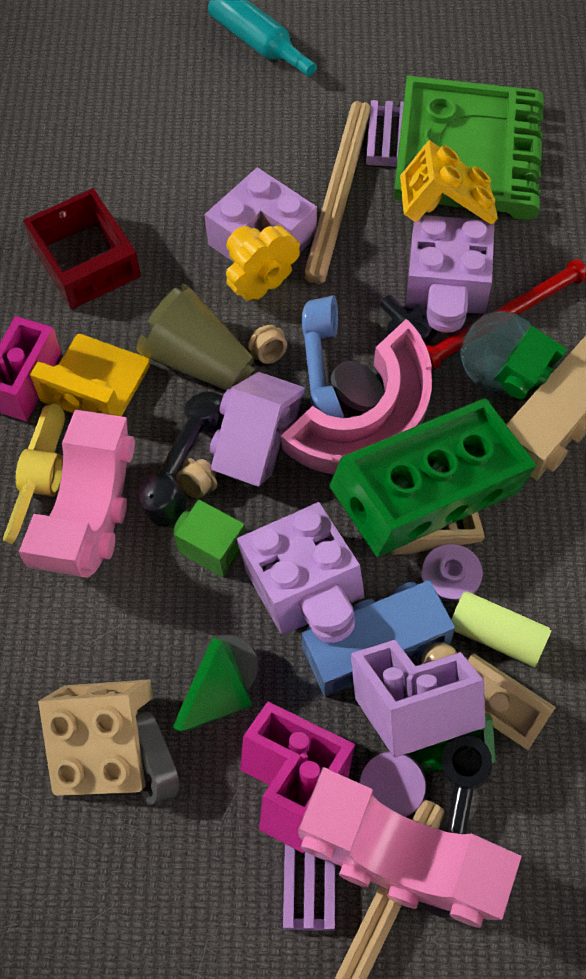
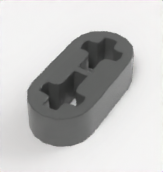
(158, 765)

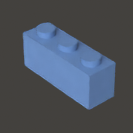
(409, 616)

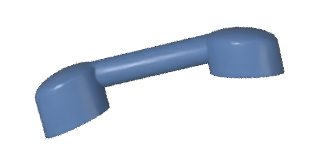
(318, 323)

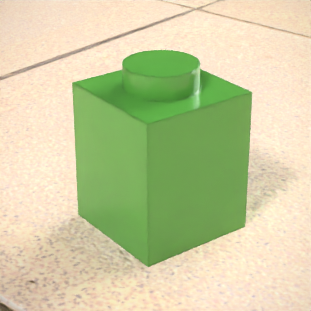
(208, 537)

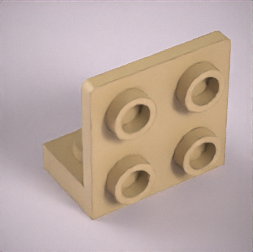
(94, 737)

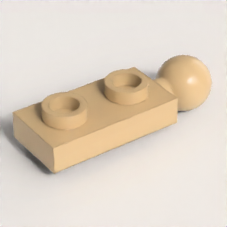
(512, 706)

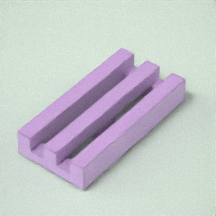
(389, 112)
(308, 922)

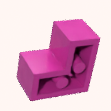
(20, 351)
(289, 758)

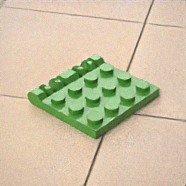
(486, 128)

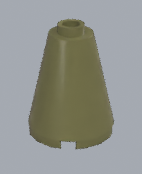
(195, 341)

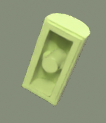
(500, 628)

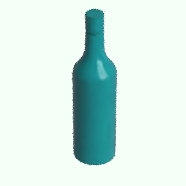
(259, 32)

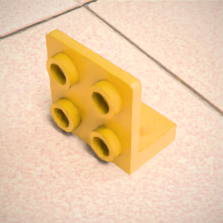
(440, 171)
(91, 377)

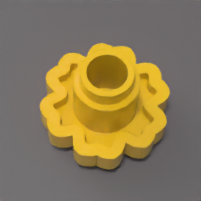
(260, 259)

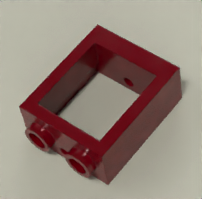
(93, 276)

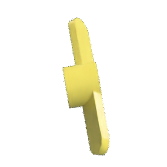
(38, 467)

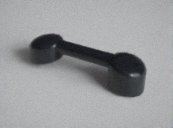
(160, 492)
(466, 774)

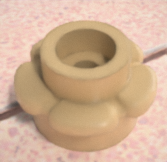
(267, 344)
(196, 478)

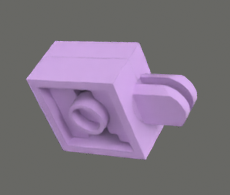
(450, 269)
(304, 573)

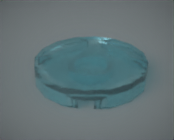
(489, 345)

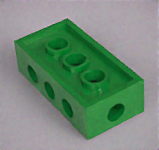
(430, 476)

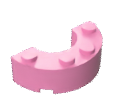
(406, 371)
(88, 500)
(406, 857)

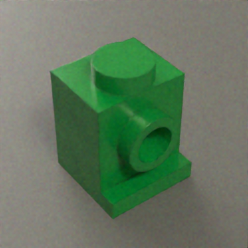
(529, 363)

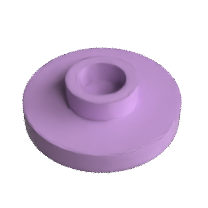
(452, 571)
(395, 782)

